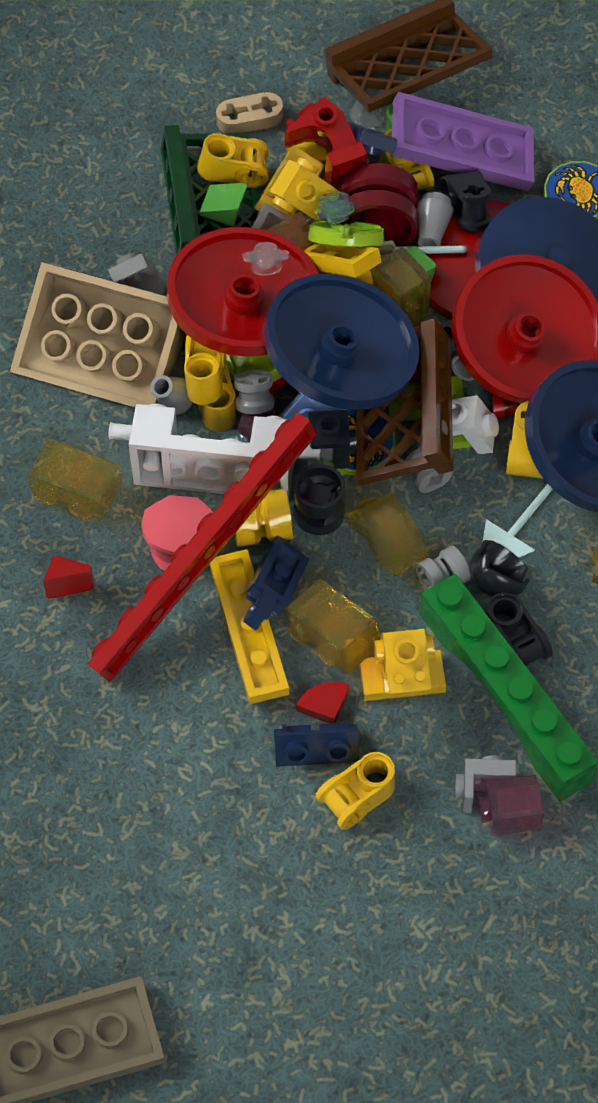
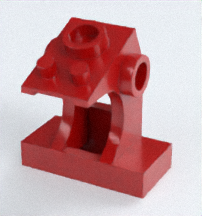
(340, 142)

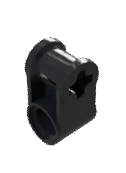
(468, 198)
(521, 632)

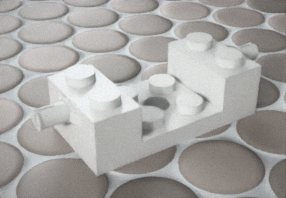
(190, 461)

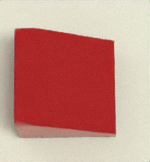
(67, 578)

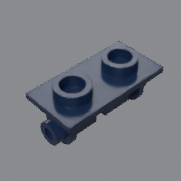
(327, 745)

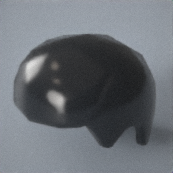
(497, 569)

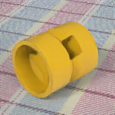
(268, 520)

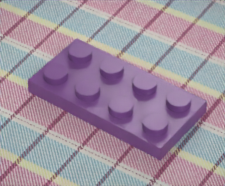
(463, 141)

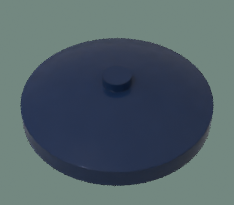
(546, 230)
(341, 341)
(564, 432)

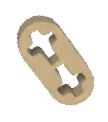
(249, 113)

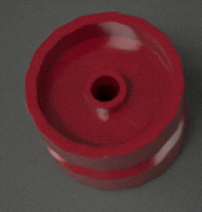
(383, 197)

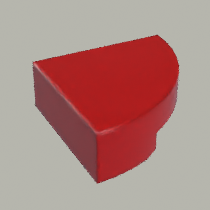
(324, 701)

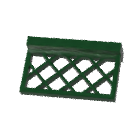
(182, 188)

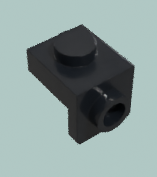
(334, 433)

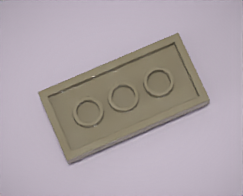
(77, 1042)

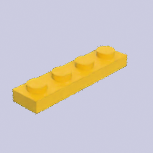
(254, 650)

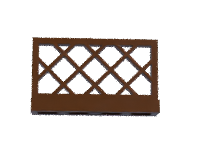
(401, 39)
(434, 421)

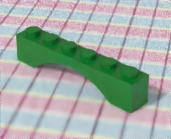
(544, 732)

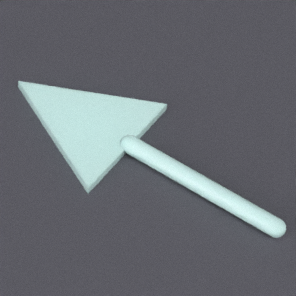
(390, 247)
(507, 539)

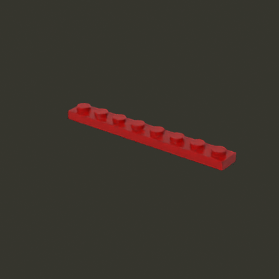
(193, 558)

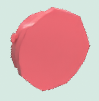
(171, 524)

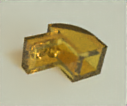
(389, 531)

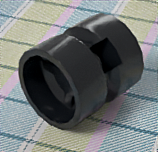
(319, 499)

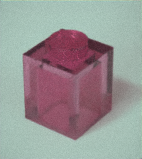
(511, 805)

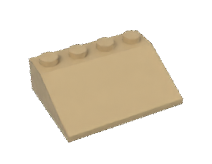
(97, 337)

